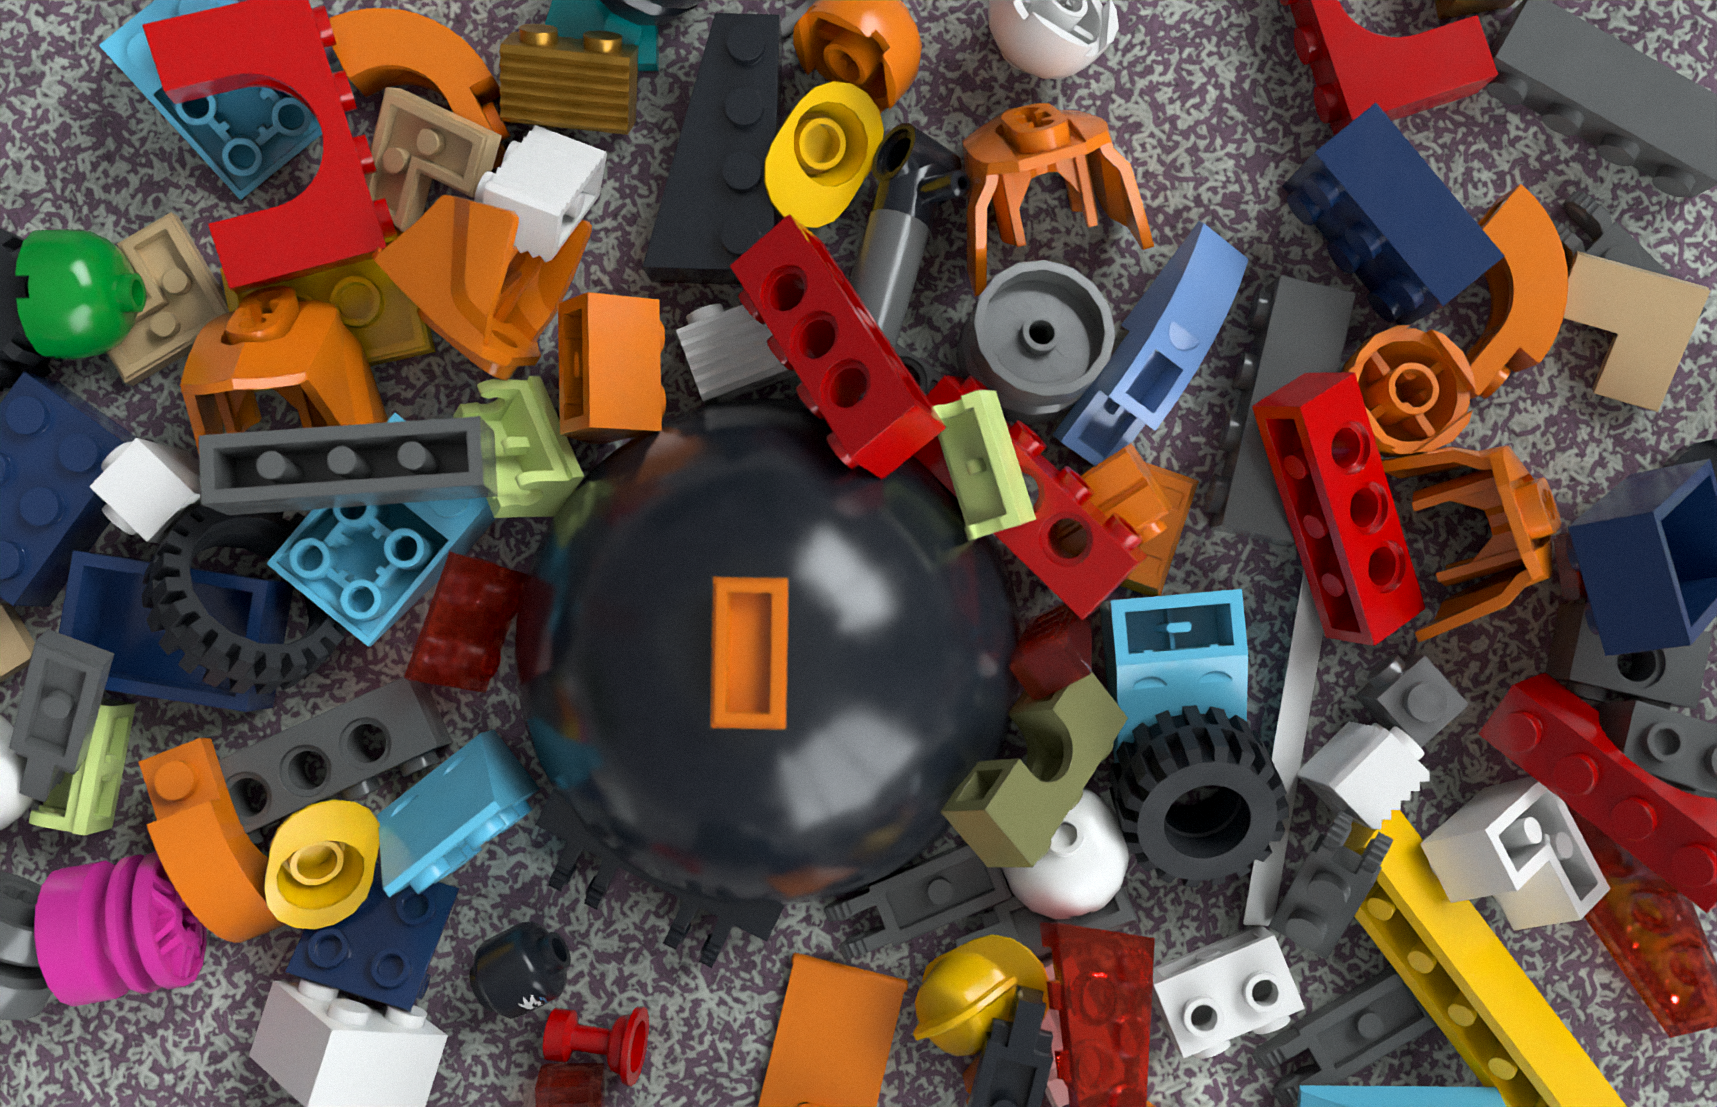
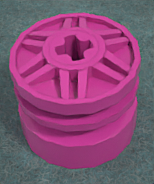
(115, 931)

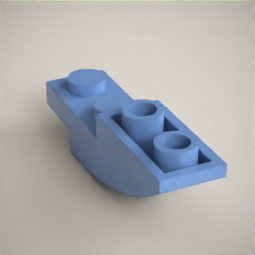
(1163, 349)

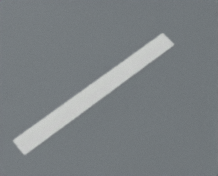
(1288, 749)

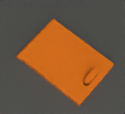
(832, 1036)

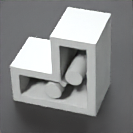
(1520, 849)
(343, 1051)

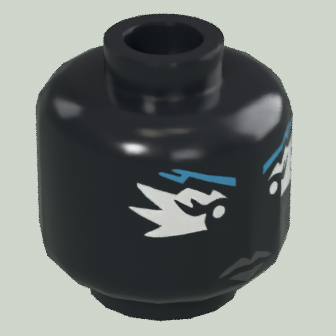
(520, 970)

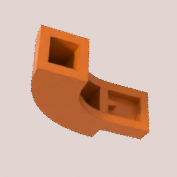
(405, 48)
(1525, 291)
(205, 844)

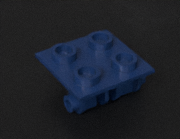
(380, 947)

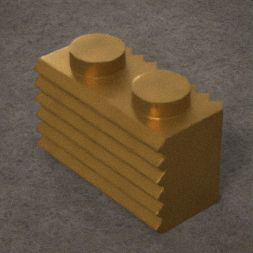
(568, 80)

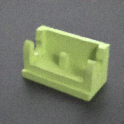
(532, 458)
(983, 464)
(89, 798)

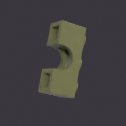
(1015, 809)

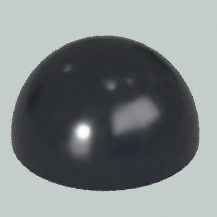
(889, 666)

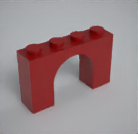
(282, 50)
(1397, 73)

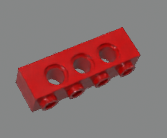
(813, 308)
(1339, 506)
(1112, 542)

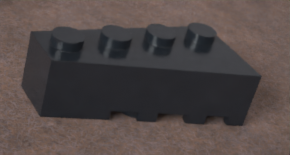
(716, 184)

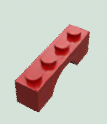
(1566, 750)

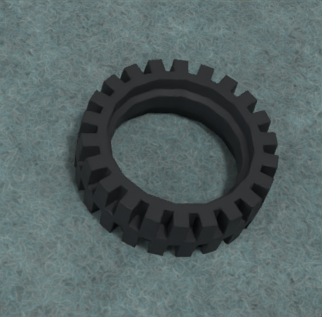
(205, 639)

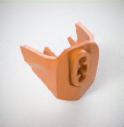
(1036, 141)
(477, 284)
(280, 346)
(1520, 519)

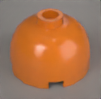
(861, 44)
(1413, 389)

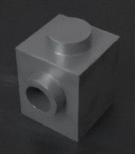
(1411, 696)

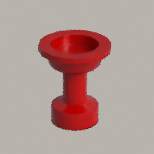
(622, 1044)

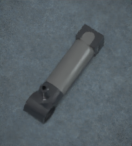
(914, 180)

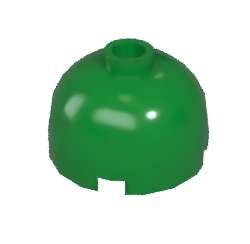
(78, 293)

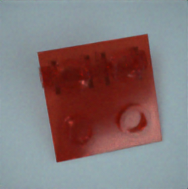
(466, 624)

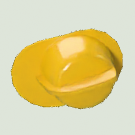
(823, 153)
(321, 864)
(972, 987)

